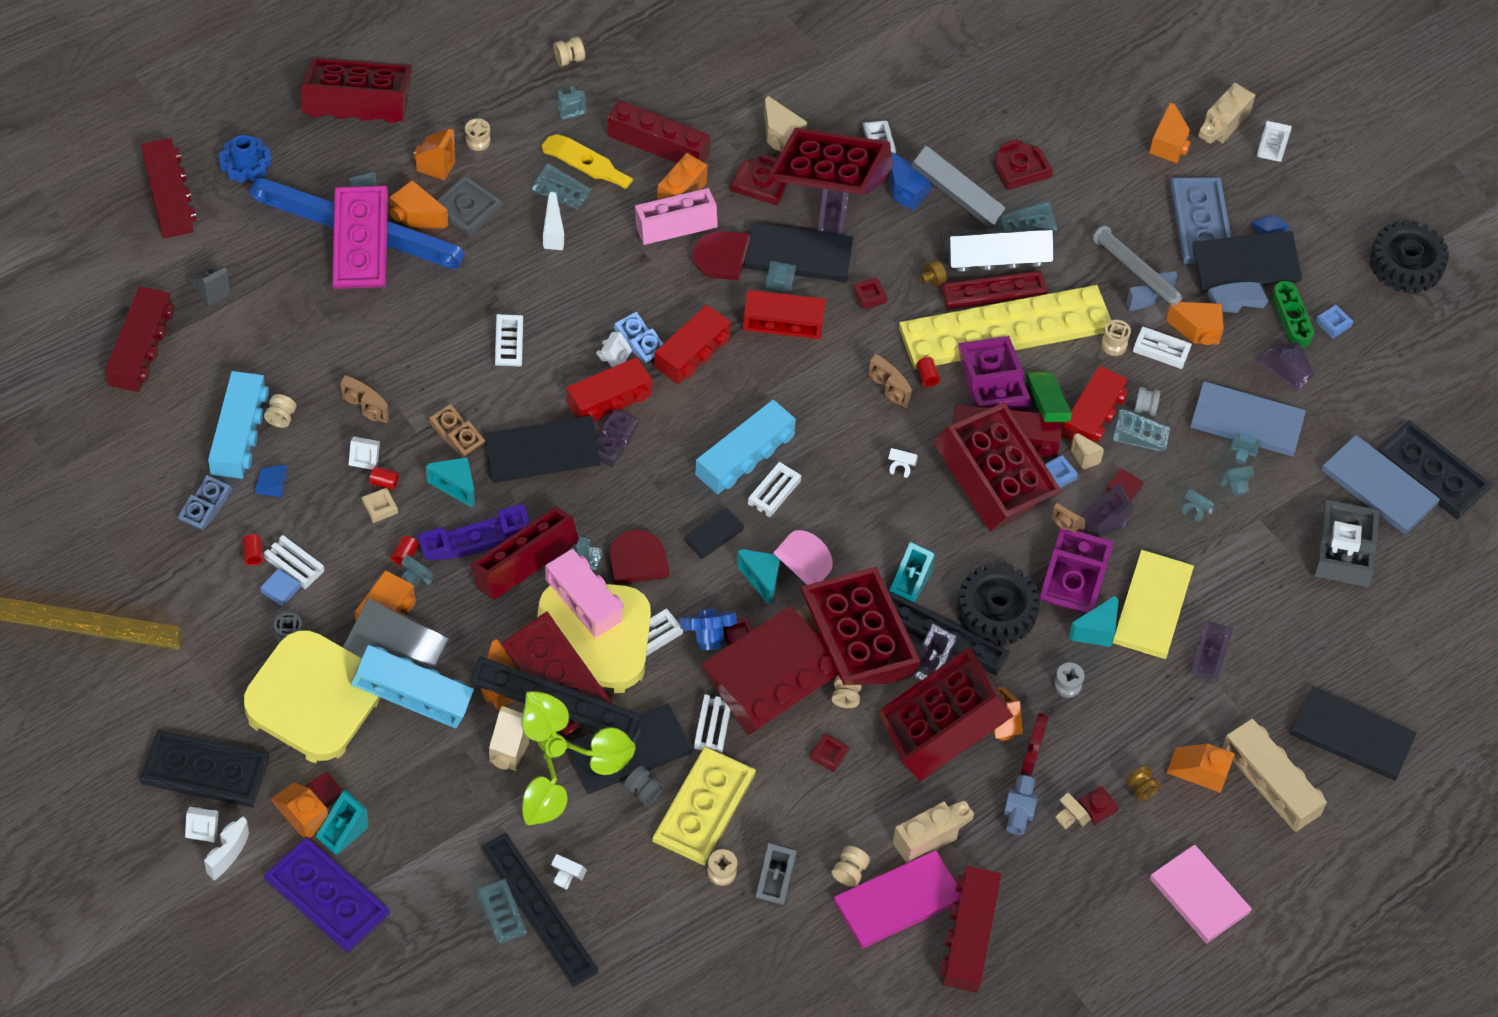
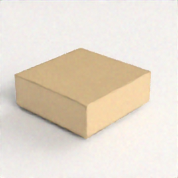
(379, 505)

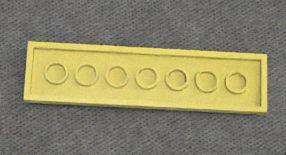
(1026, 321)

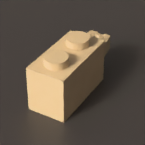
(1227, 114)
(931, 830)

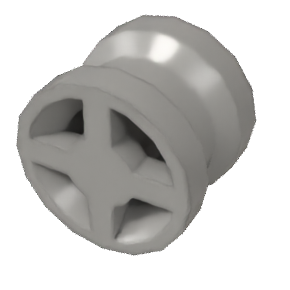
(1147, 401)
(1071, 686)

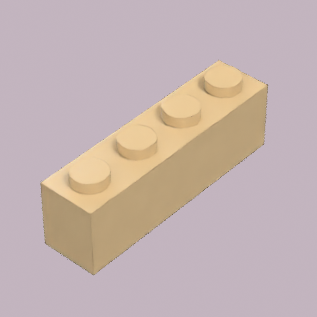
(1275, 775)

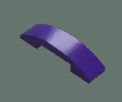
(474, 538)

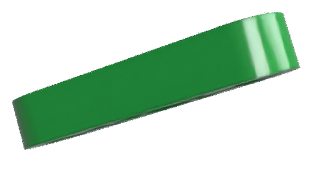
(1294, 304)

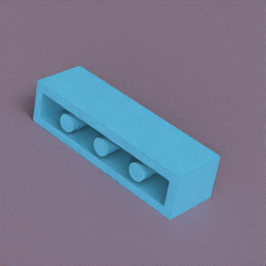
(238, 425)
(745, 447)
(412, 686)

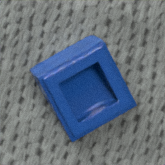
(1270, 225)
(272, 481)

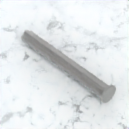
(1138, 266)

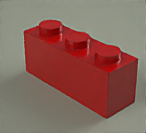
(784, 314)
(692, 344)
(609, 390)
(1096, 405)

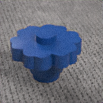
(245, 158)
(708, 626)

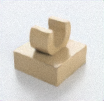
(1072, 812)

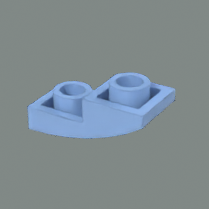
(639, 337)

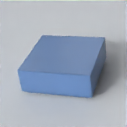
(1334, 321)
(1062, 471)
(280, 587)

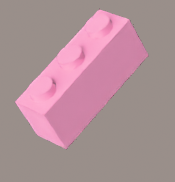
(676, 216)
(584, 592)

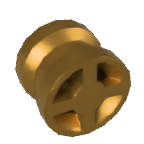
(1143, 783)

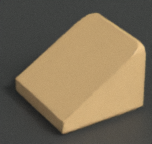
(1086, 452)

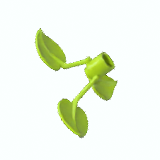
(540, 721)

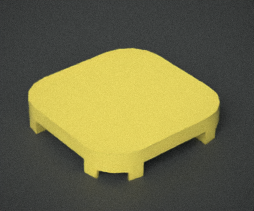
(616, 655)
(308, 696)

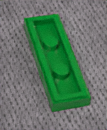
(1048, 397)

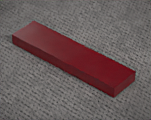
(993, 290)

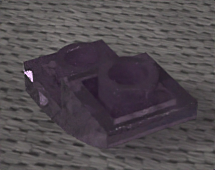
(615, 436)

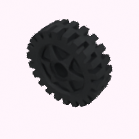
(1409, 256)
(1002, 586)

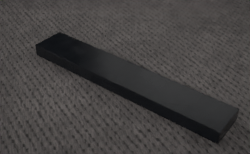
(919, 620)
(581, 707)
(540, 910)

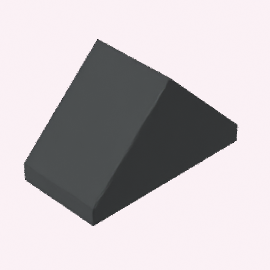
(210, 283)
(776, 873)

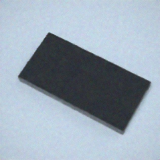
(812, 252)
(1247, 258)
(543, 449)
(1435, 469)
(1353, 733)
(656, 741)
(205, 768)

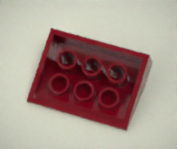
(356, 89)
(833, 161)
(996, 466)
(861, 628)
(770, 669)
(944, 714)

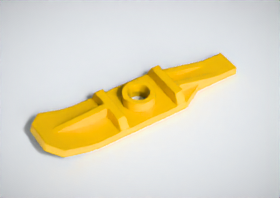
(575, 154)

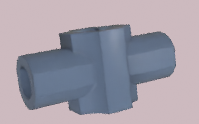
(1020, 805)

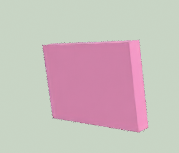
(1200, 894)

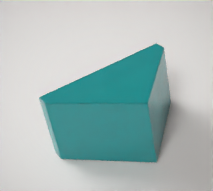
(452, 478)
(761, 571)
(913, 572)
(1097, 625)
(344, 823)

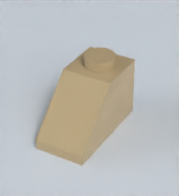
(780, 123)
(508, 740)

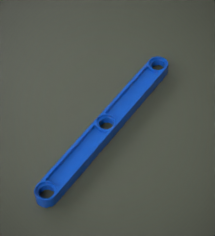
(323, 212)

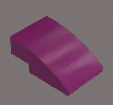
(994, 374)
(1076, 571)

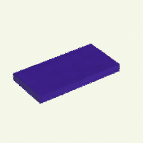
(326, 894)

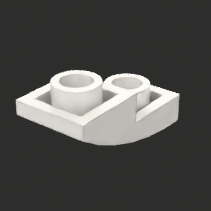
(233, 840)

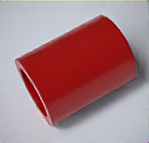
(928, 372)
(384, 478)
(405, 546)
(252, 549)

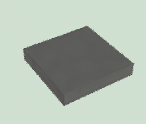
(469, 206)

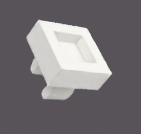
(615, 349)
(364, 453)
(902, 459)
(1346, 537)
(201, 824)
(567, 870)

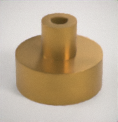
(933, 273)

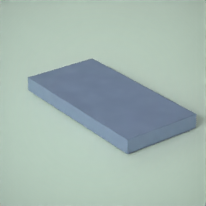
(1198, 212)
(1231, 411)
(1380, 484)

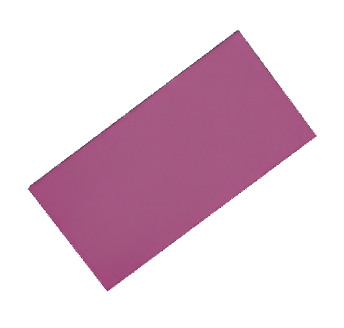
(360, 237)
(897, 899)

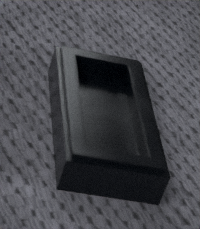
(714, 533)

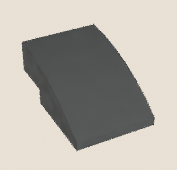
(1339, 566)
(396, 634)

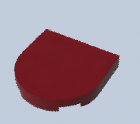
(1021, 164)
(753, 180)
(721, 254)
(637, 557)
(1035, 744)

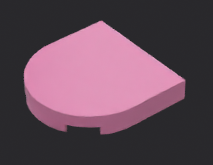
(805, 556)

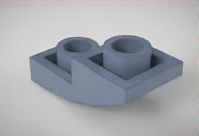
(1144, 295)
(1236, 295)
(206, 503)

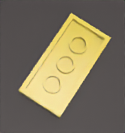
(1153, 604)
(704, 805)

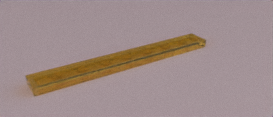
(90, 623)

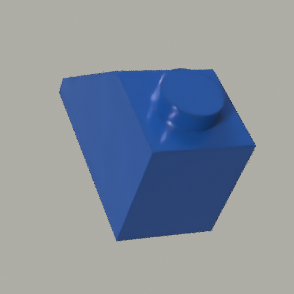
(907, 184)

